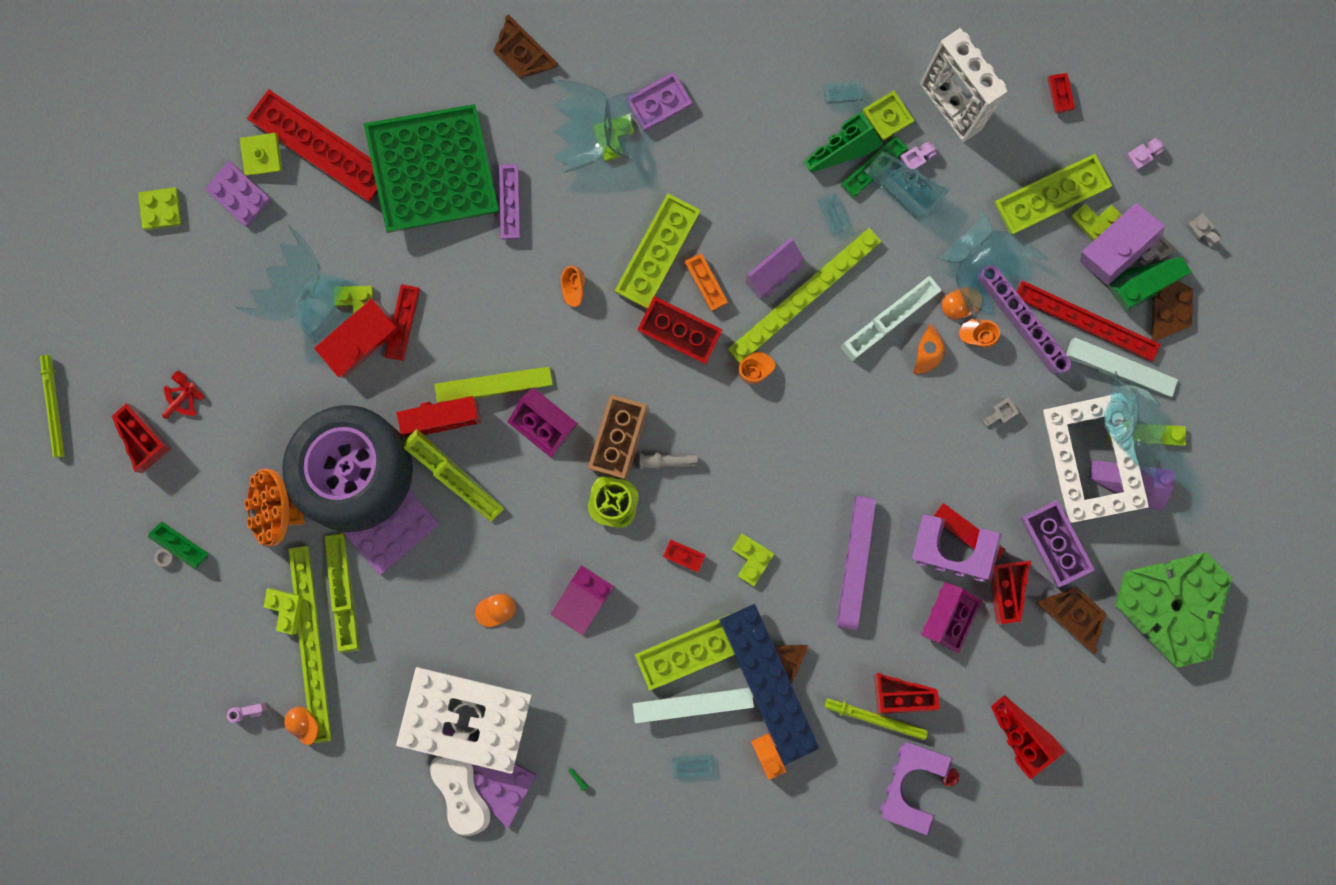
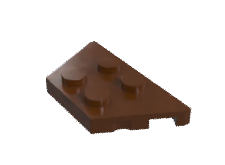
(521, 51)
(1171, 310)
(1076, 615)
(791, 658)

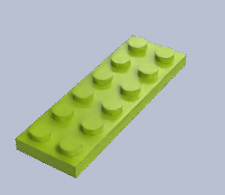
(1052, 194)
(657, 251)
(684, 654)

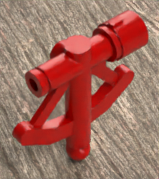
(189, 390)

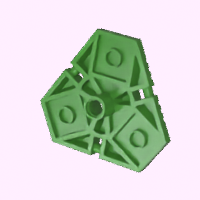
(1196, 586)

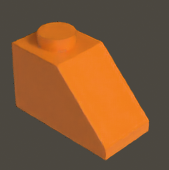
(768, 756)

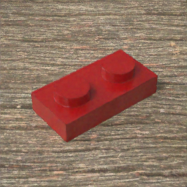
(1061, 93)
(684, 555)

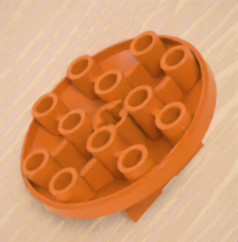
(272, 508)

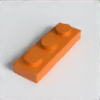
(706, 282)

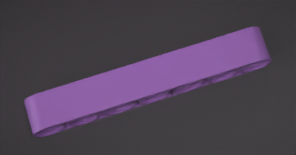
(1033, 323)
(856, 563)

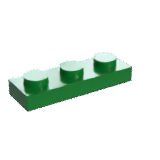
(178, 545)

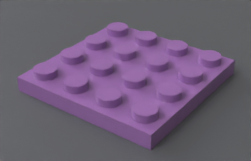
(396, 536)

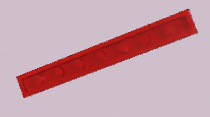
(1088, 321)

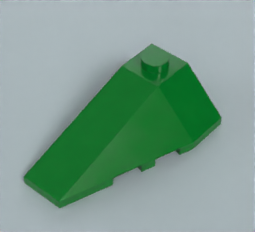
(851, 142)
(1144, 282)

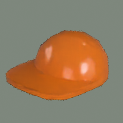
(572, 285)
(955, 306)
(982, 335)
(756, 367)
(495, 610)
(301, 724)

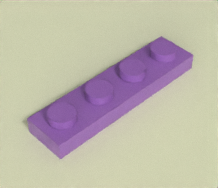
(509, 202)

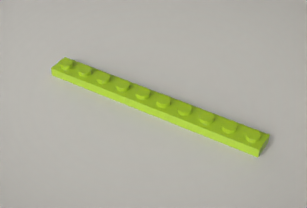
(804, 295)
(310, 641)

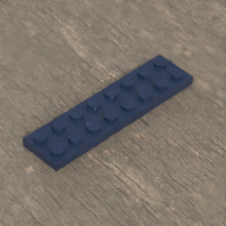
(769, 684)

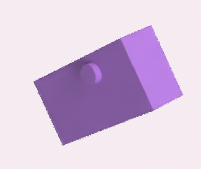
(1122, 243)
(1057, 543)

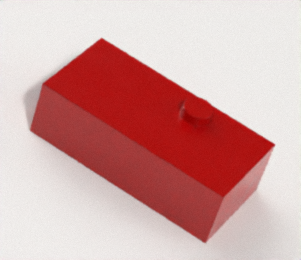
(680, 330)
(357, 338)
(439, 417)

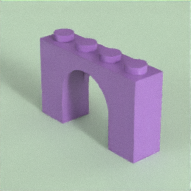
(929, 551)
(897, 807)

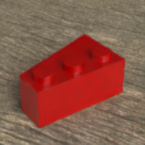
(140, 438)
(1008, 591)
(900, 696)

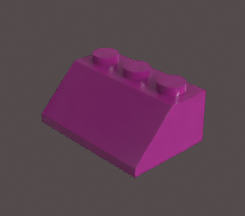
(542, 422)
(951, 617)

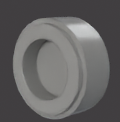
(164, 558)

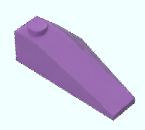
(1156, 489)

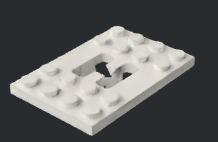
(429, 710)

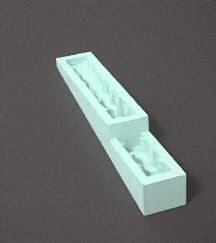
(890, 318)
(1126, 369)
(693, 705)

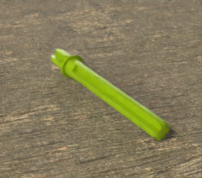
(52, 405)
(851, 711)

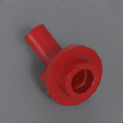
(952, 779)

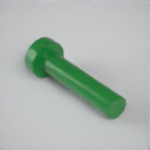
(583, 786)

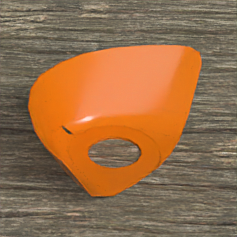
(927, 361)

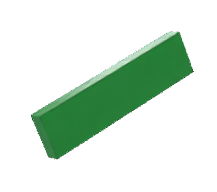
(860, 179)

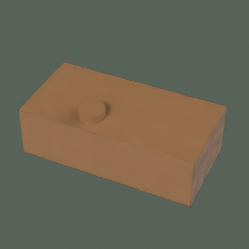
(618, 437)

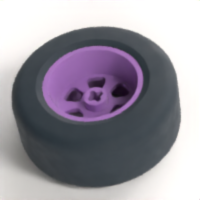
(321, 439)

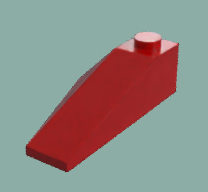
(1030, 741)

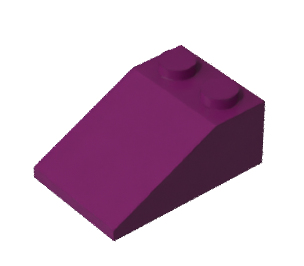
(582, 600)

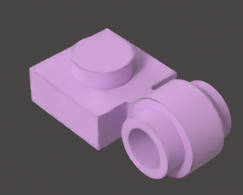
(1141, 155)
(916, 158)
(253, 711)

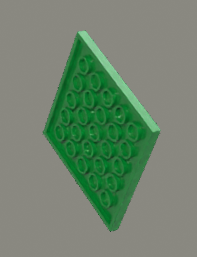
(431, 168)

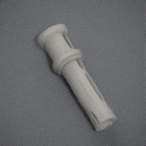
(657, 461)

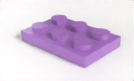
(659, 101)
(238, 193)

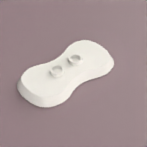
(465, 808)

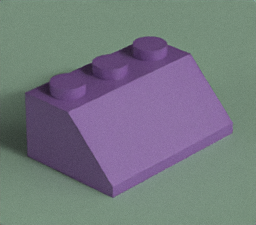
(775, 269)

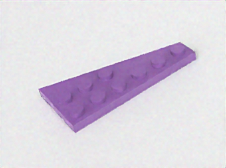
(499, 789)

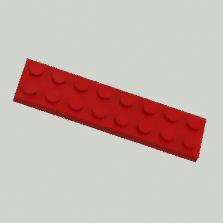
(315, 144)

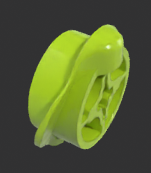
(601, 486)

